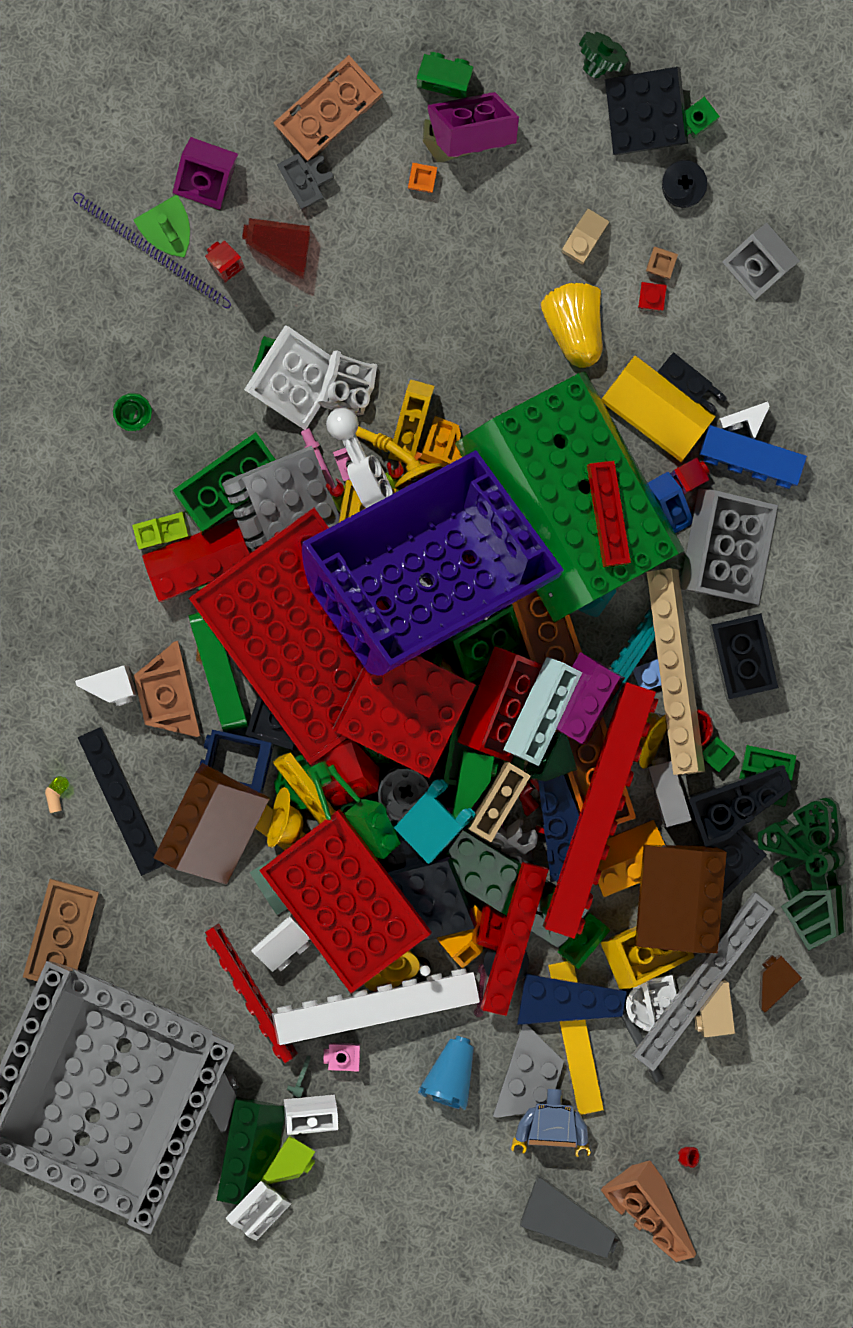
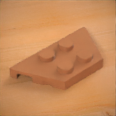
(166, 693)

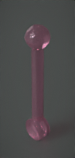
(478, 1011)

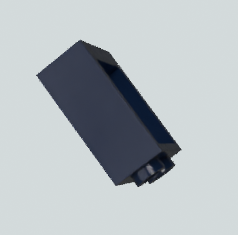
(263, 761)

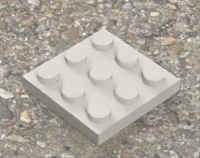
(291, 377)

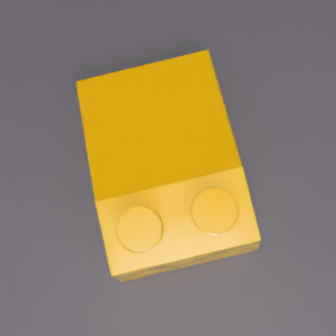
(636, 964)

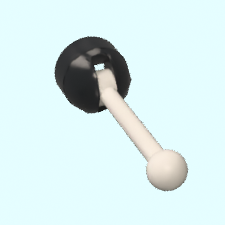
(425, 967)

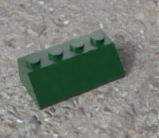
(250, 1147)

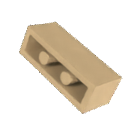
(498, 801)

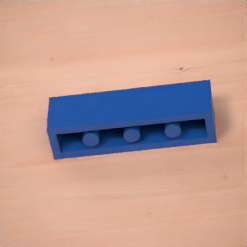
(752, 456)

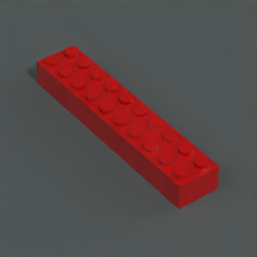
(599, 810)

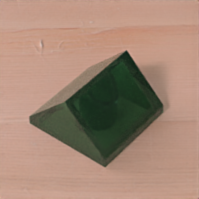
(556, 760)

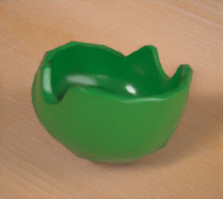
(125, 409)

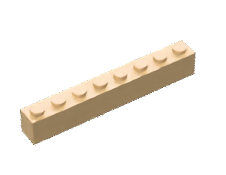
(675, 671)

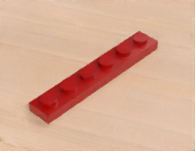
(514, 938)
(245, 984)

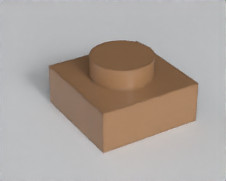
(661, 262)

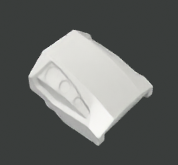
(347, 384)

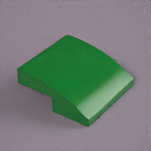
(761, 759)

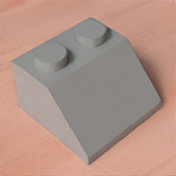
(760, 261)

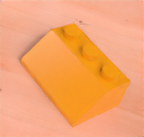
(625, 856)

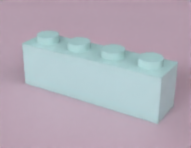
(542, 711)

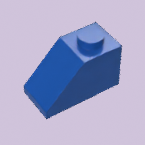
(672, 501)

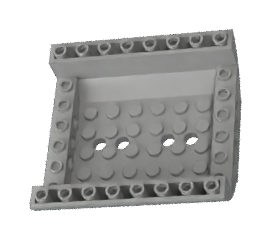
(146, 1112)

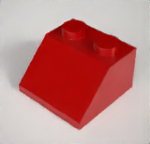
(355, 768)

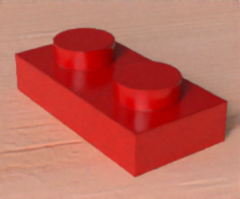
(490, 927)

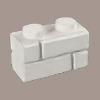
(311, 1114)

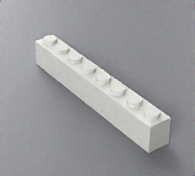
(375, 1007)

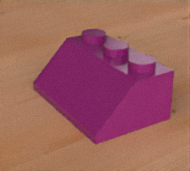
(473, 124)
(590, 698)

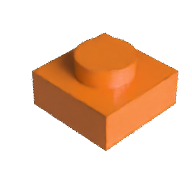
(422, 178)

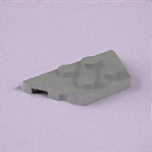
(529, 1075)

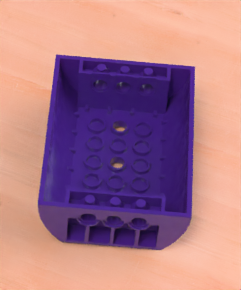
(420, 536)

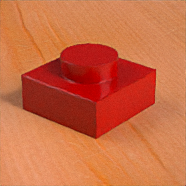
(652, 296)

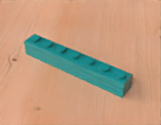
(635, 649)

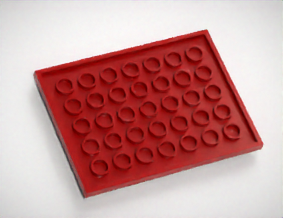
(284, 637)

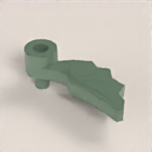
(298, 1090)

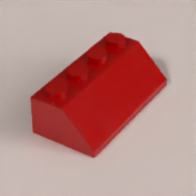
(195, 560)
(499, 702)

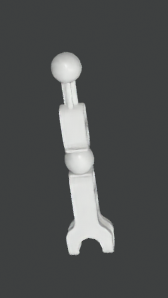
(364, 471)

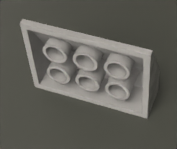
(728, 546)

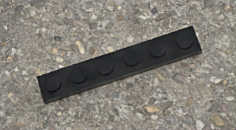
(120, 800)

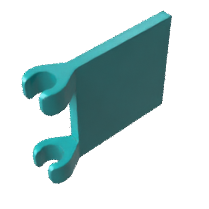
(430, 825)

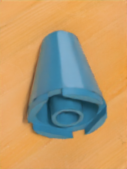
(451, 1074)

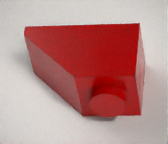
(691, 475)

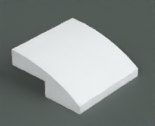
(258, 1210)

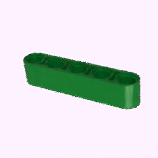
(219, 675)

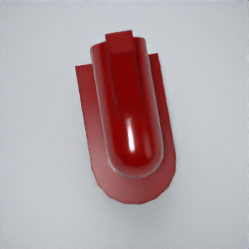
(528, 802)

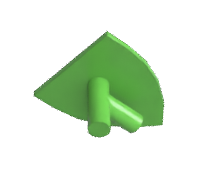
(166, 227)

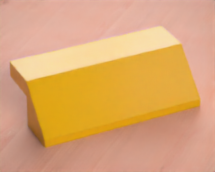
(657, 408)

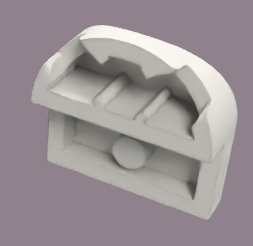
(650, 1000)

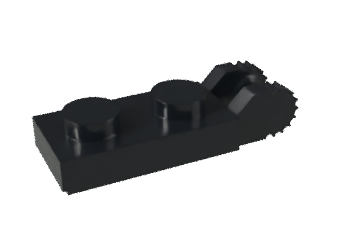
(690, 381)

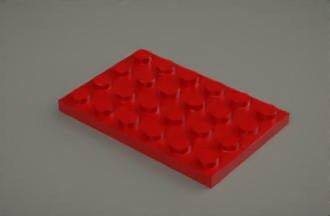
(345, 901)

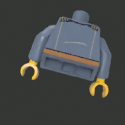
(552, 1126)

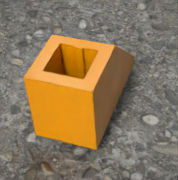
(463, 945)

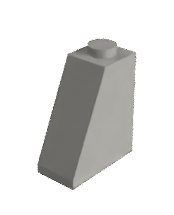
(668, 793)

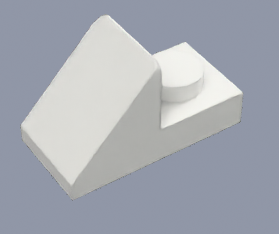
(752, 417)

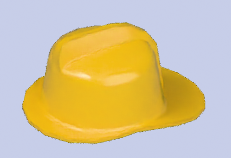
(651, 743)
(286, 821)
(400, 970)

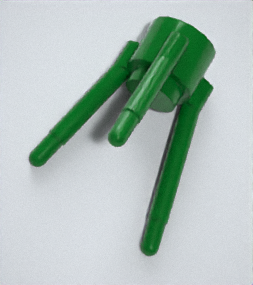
(321, 777)

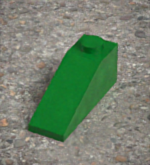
(473, 779)

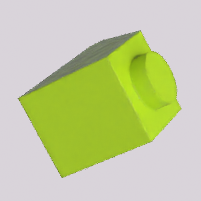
(289, 1162)

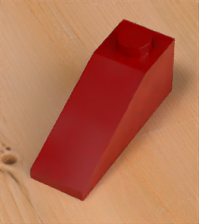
(224, 260)

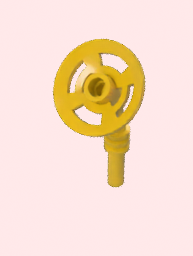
(415, 470)

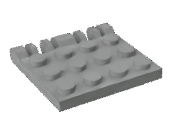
(280, 495)

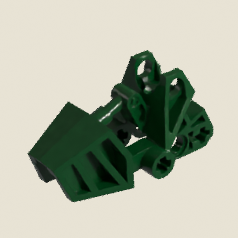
(821, 910)

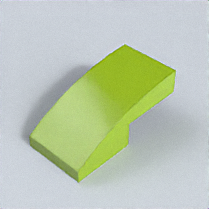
(161, 530)

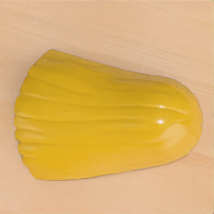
(575, 322)

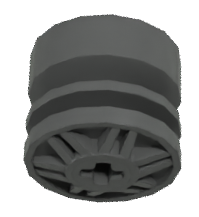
(391, 791)

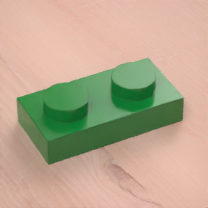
(580, 948)

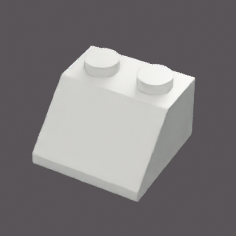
(112, 685)
(281, 944)

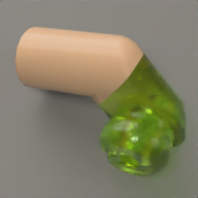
(54, 791)

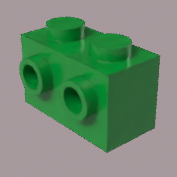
(374, 827)

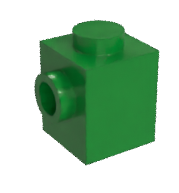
(700, 117)

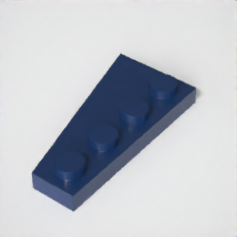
(560, 820)
(563, 1000)

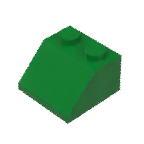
(444, 75)

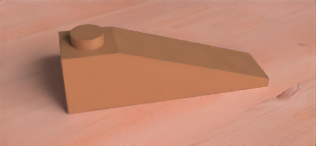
(647, 1199)

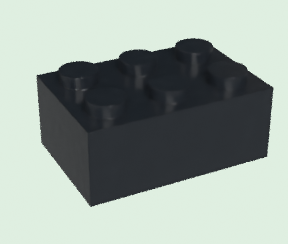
(743, 656)

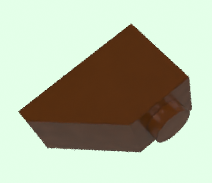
(775, 981)

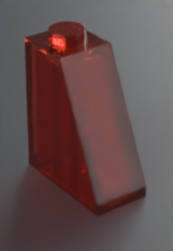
(280, 243)

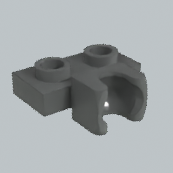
(304, 179)

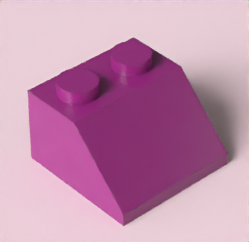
(204, 173)

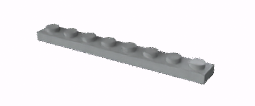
(703, 982)

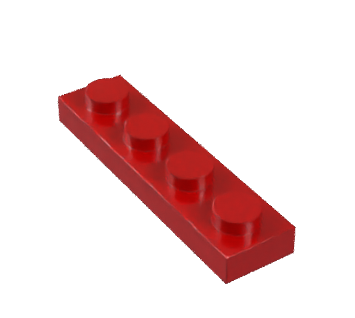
(608, 513)

